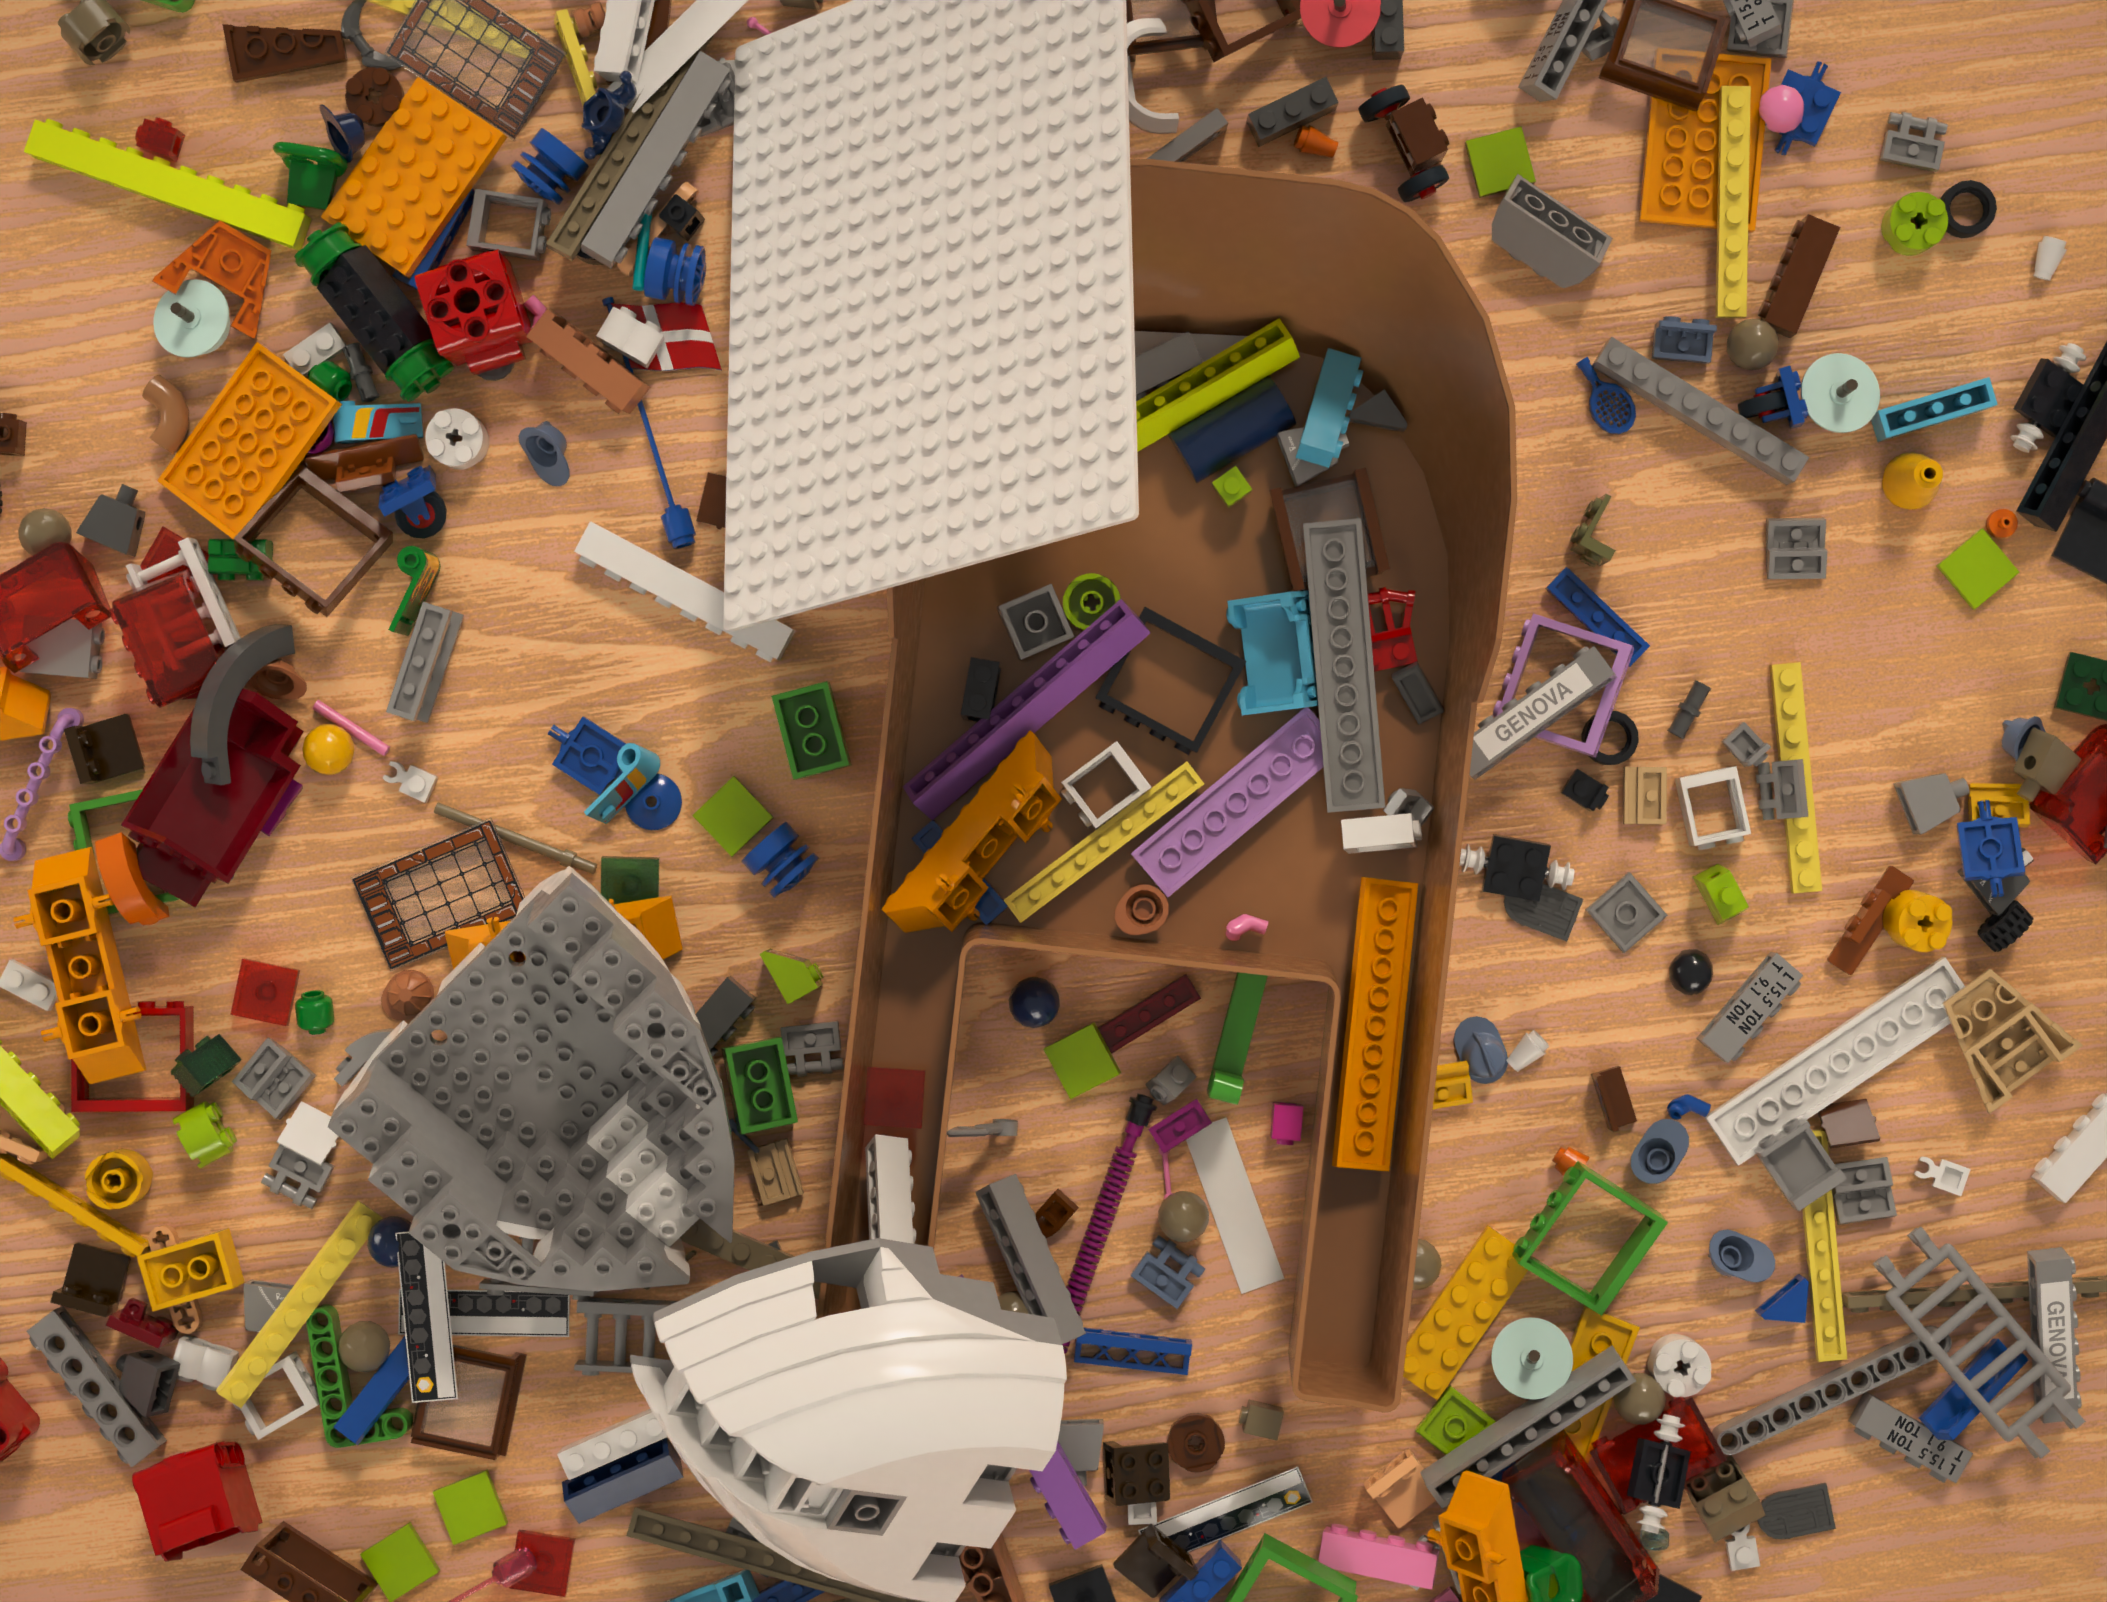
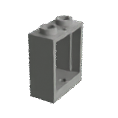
(480, 216)

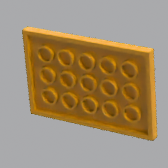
(1683, 150)
(414, 176)
(249, 441)

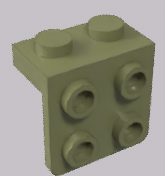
(1591, 550)

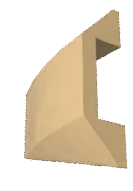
(2003, 1036)

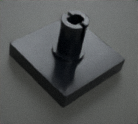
(1084, 1586)

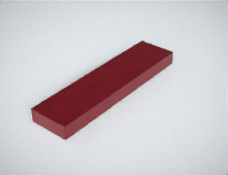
(1149, 1013)

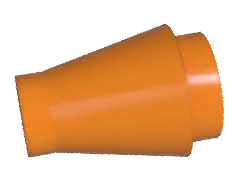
(1313, 141)

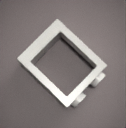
(1129, 769)
(1380, 833)
(1708, 841)
(304, 1387)

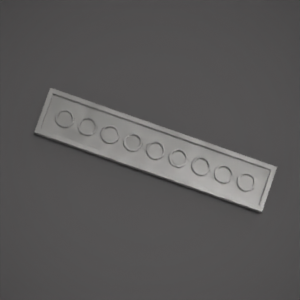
(1344, 665)

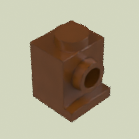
(15, 440)

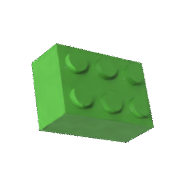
(811, 730)
(759, 1085)

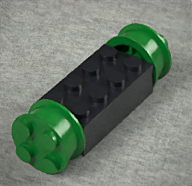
(374, 310)

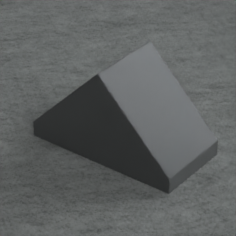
(1379, 413)

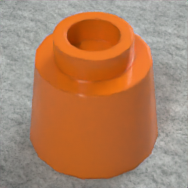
(1567, 1158)

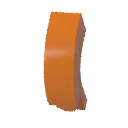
(125, 883)

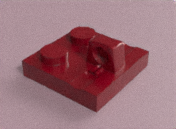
(137, 1324)

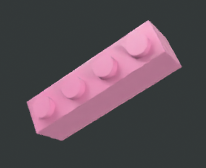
(1378, 1556)

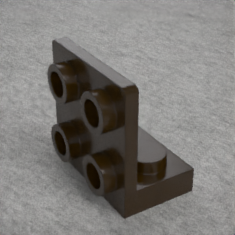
(104, 749)
(93, 1280)
(1136, 1473)
(1154, 1561)

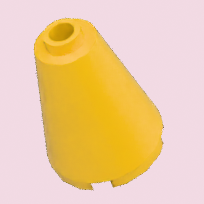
(1911, 480)

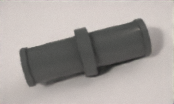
(360, 372)
(1689, 709)

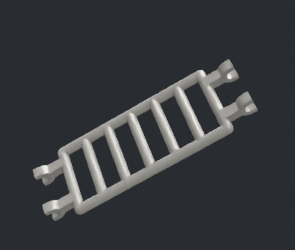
(1950, 1364)

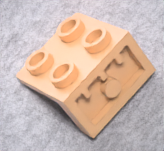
(1400, 1488)

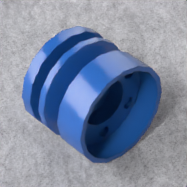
(549, 166)
(680, 272)
(780, 859)

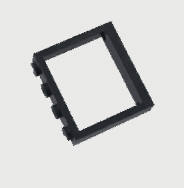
(1157, 729)

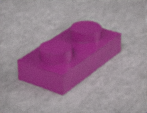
(1180, 1126)

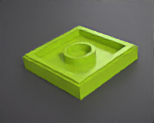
(1498, 160)
(1977, 568)
(733, 816)
(1082, 1060)
(1452, 1421)
(470, 1507)
(400, 1562)

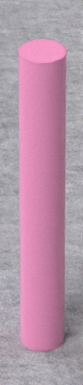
(351, 727)

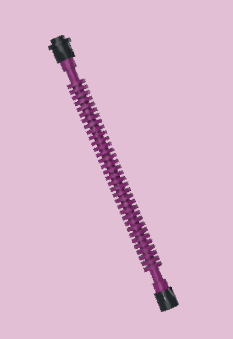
(1137, 1118)

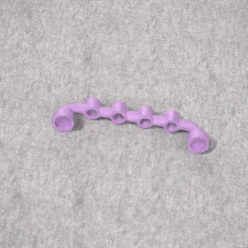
(12, 847)

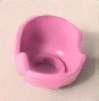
(1781, 108)

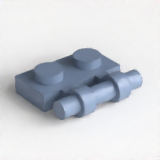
(1162, 1279)

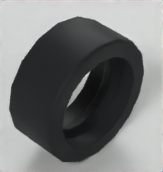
(1986, 198)
(1631, 743)

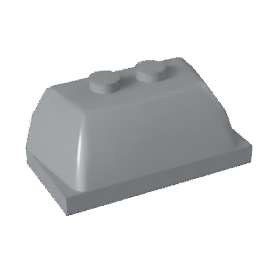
(1547, 235)

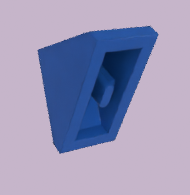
(1787, 1303)

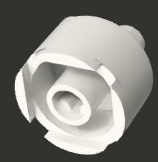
(453, 423)
(1695, 1367)

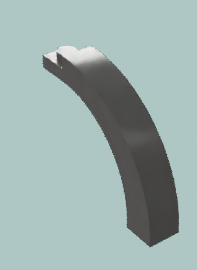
(221, 691)

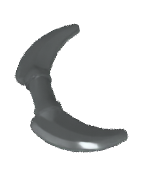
(351, 30)

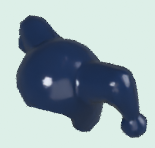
(605, 113)

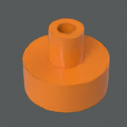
(1996, 526)

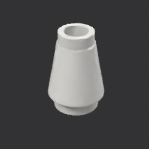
(2048, 257)
(1527, 1051)

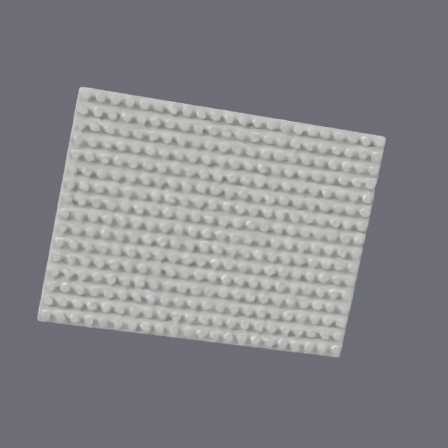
(926, 295)

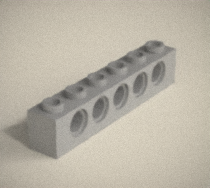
(97, 1370)

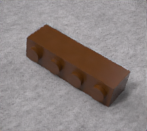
(1799, 274)

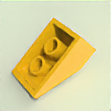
(191, 1269)

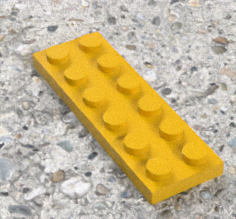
(1462, 1312)
(1591, 1337)

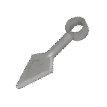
(999, 1127)

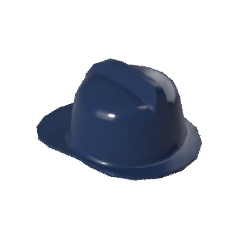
(344, 132)

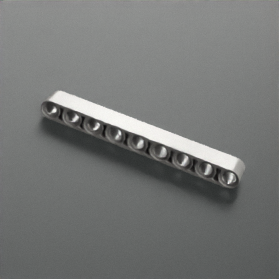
(1816, 1390)

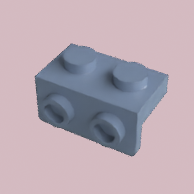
(1683, 340)

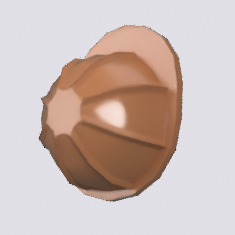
(279, 681)
(1141, 910)
(407, 995)

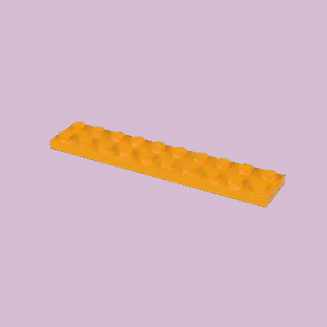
(1375, 1024)

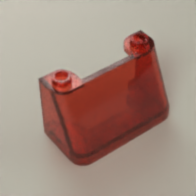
(2080, 805)
(1616, 1456)

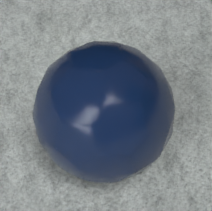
(1034, 1002)
(383, 1242)

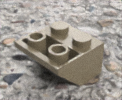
(1724, 1499)

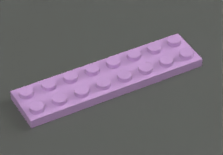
(1233, 803)

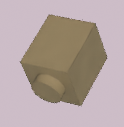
(1261, 1419)

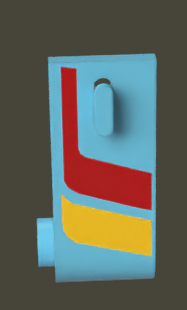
(376, 422)
(638, 768)

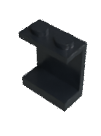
(980, 689)

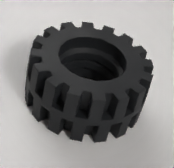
(2005, 928)

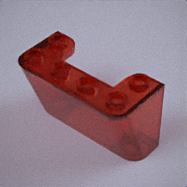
(44, 595)
(166, 637)

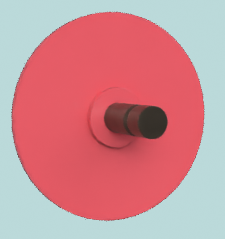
(1340, 21)

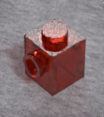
(159, 138)

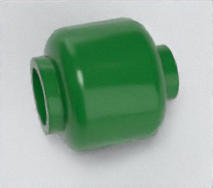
(331, 379)
(314, 1012)

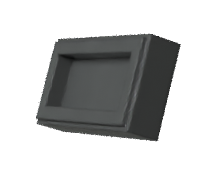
(1417, 692)

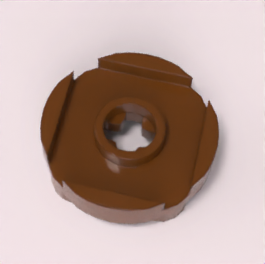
(359, 88)
(1209, 1451)

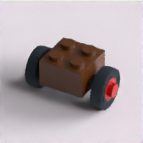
(1415, 137)

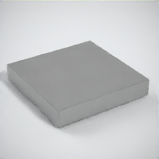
(1626, 912)

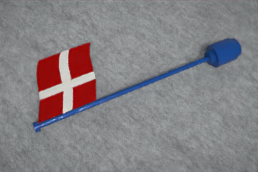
(685, 346)

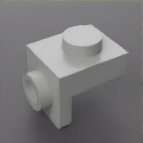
(1601, 38)
(1746, 745)
(1409, 801)
(1170, 1081)

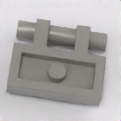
(1910, 149)
(1788, 789)
(812, 1039)
(300, 1169)

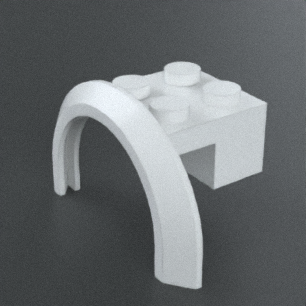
(1138, 115)

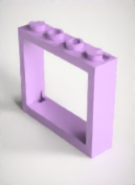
(1609, 695)

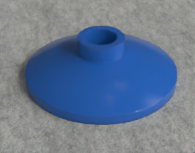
(664, 812)

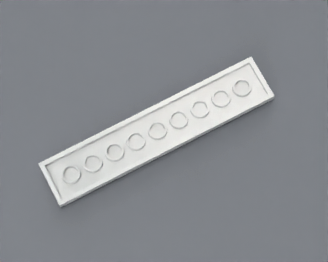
(1837, 1061)

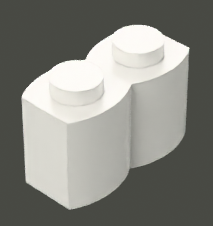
(631, 336)
(204, 1361)

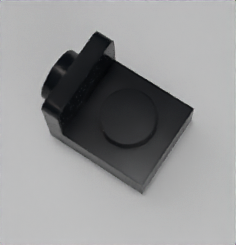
(682, 217)
(1585, 791)

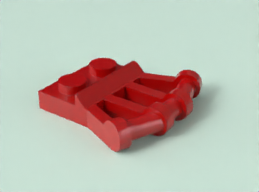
(1393, 646)

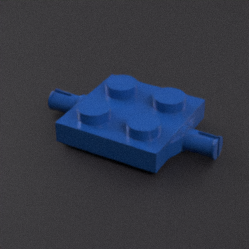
(1818, 106)
(588, 754)
(1990, 848)

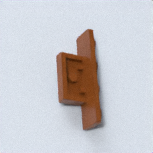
(365, 463)
(1868, 922)

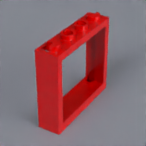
(80, 1087)

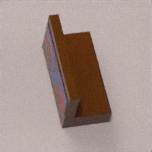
(1614, 1098)

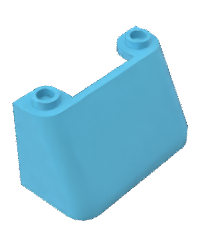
(1276, 651)

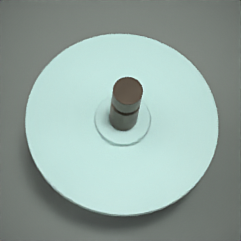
(192, 320)
(1840, 393)
(1532, 1358)

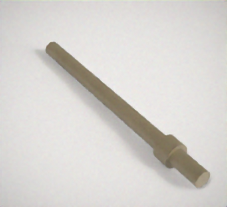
(566, 857)

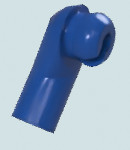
(1685, 1104)

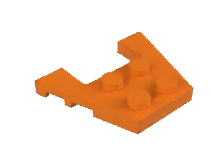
(230, 262)

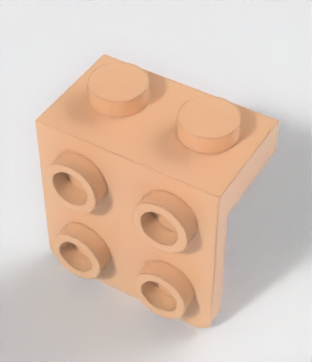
(18, 1141)

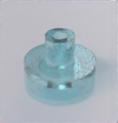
(1655, 1541)

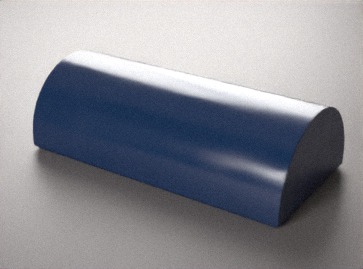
(1233, 429)

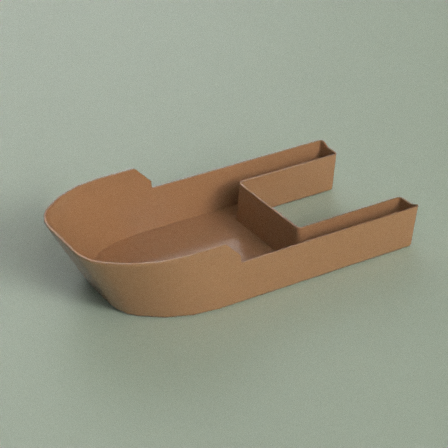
(1342, 274)

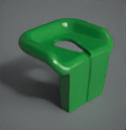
(311, 183)
(1540, 1563)

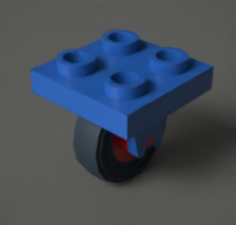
(1767, 403)
(416, 505)

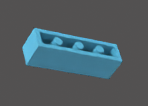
(1328, 408)
(1933, 409)

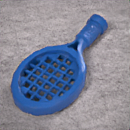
(1591, 375)

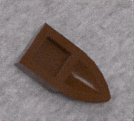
(1055, 1213)

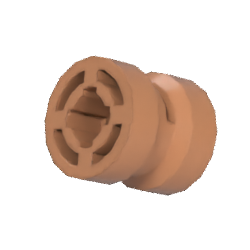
(584, 20)

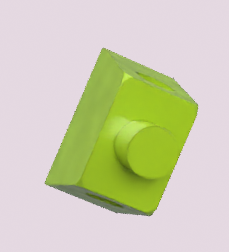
(1721, 893)

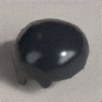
(1691, 972)

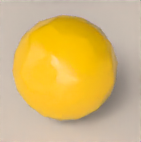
(328, 749)

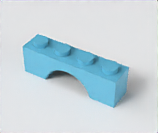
(733, 1588)

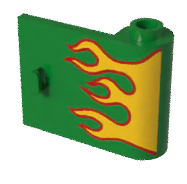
(424, 569)

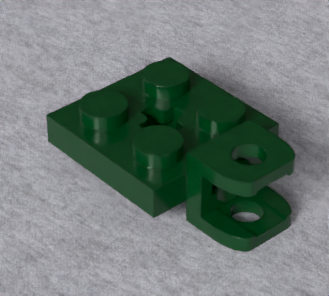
(2072, 694)

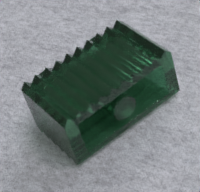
(205, 1064)

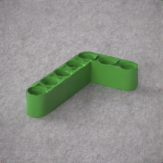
(1226, 1075)
(341, 1389)

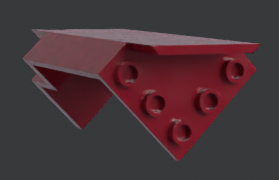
(204, 830)

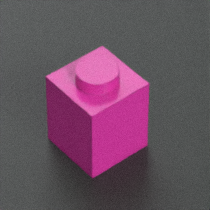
(1286, 1122)

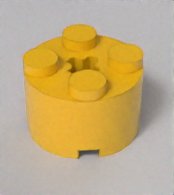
(1918, 921)
(102, 1179)

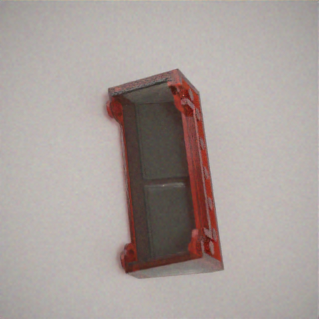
(1582, 1521)

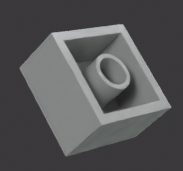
(1035, 621)

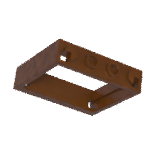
(1214, 40)
(338, 504)
(312, 1560)

